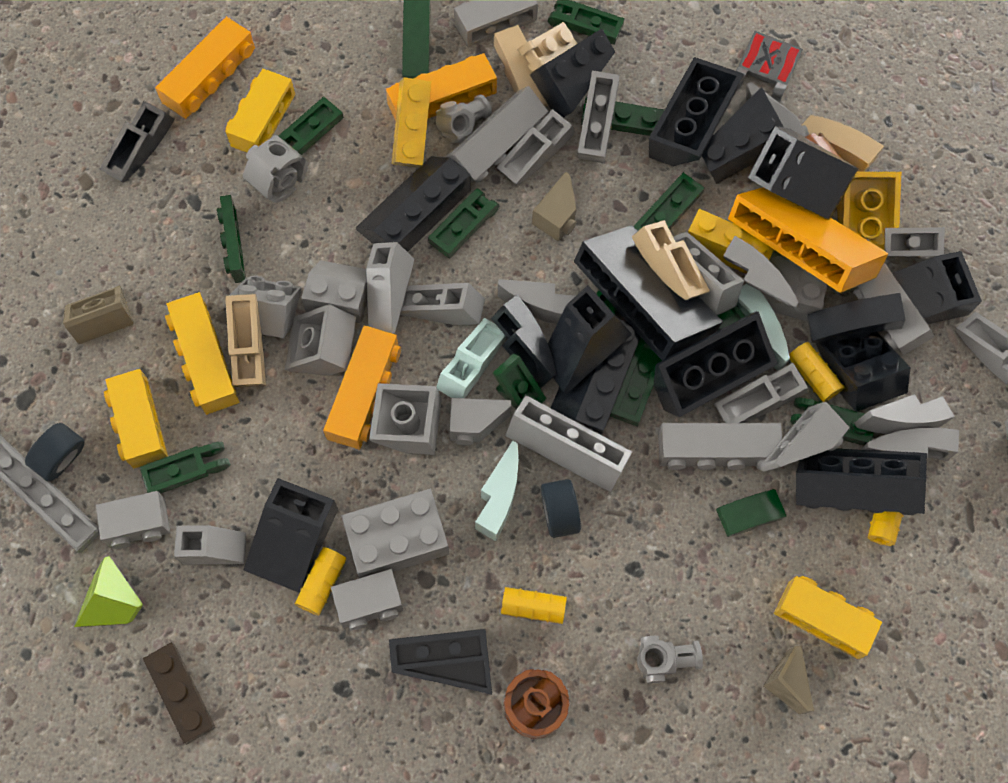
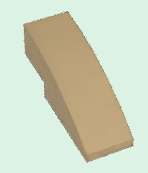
(516, 66)
(847, 142)
(670, 260)
(245, 341)

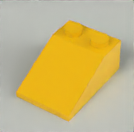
(871, 205)

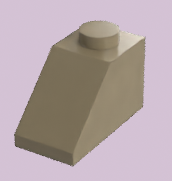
(557, 209)

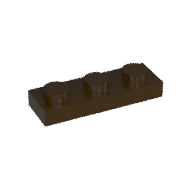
(179, 693)

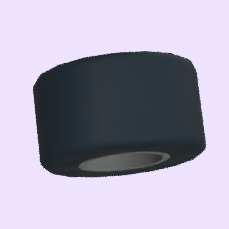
(54, 451)
(560, 508)

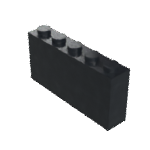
(641, 297)

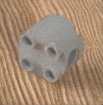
(274, 169)

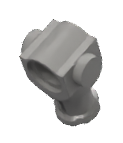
(458, 120)
(668, 657)

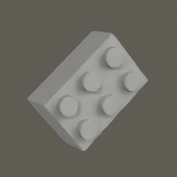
(395, 534)

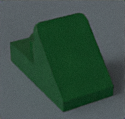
(517, 382)

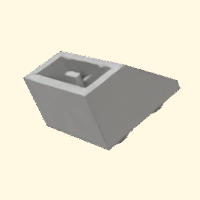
(275, 301)

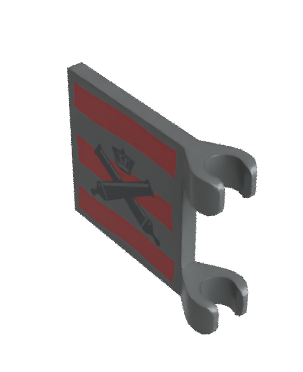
(770, 61)

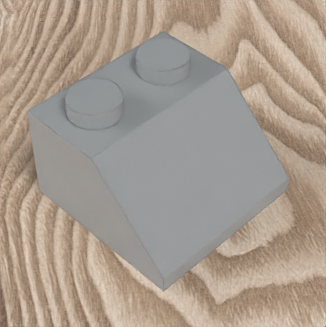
(338, 286)
(806, 287)
(321, 341)
(406, 418)

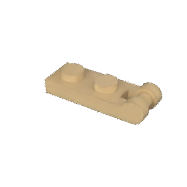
(547, 46)

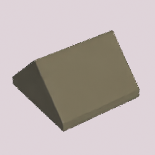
(97, 315)

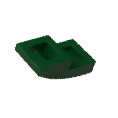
(751, 512)

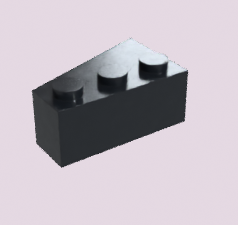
(568, 76)
(741, 138)
(444, 658)

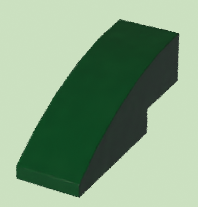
(416, 38)

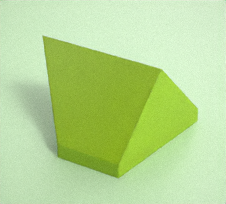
(109, 598)

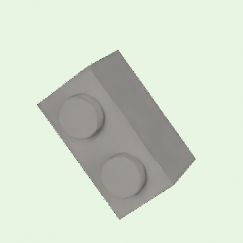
(133, 520)
(367, 600)

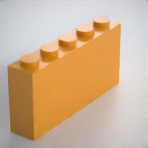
(808, 239)

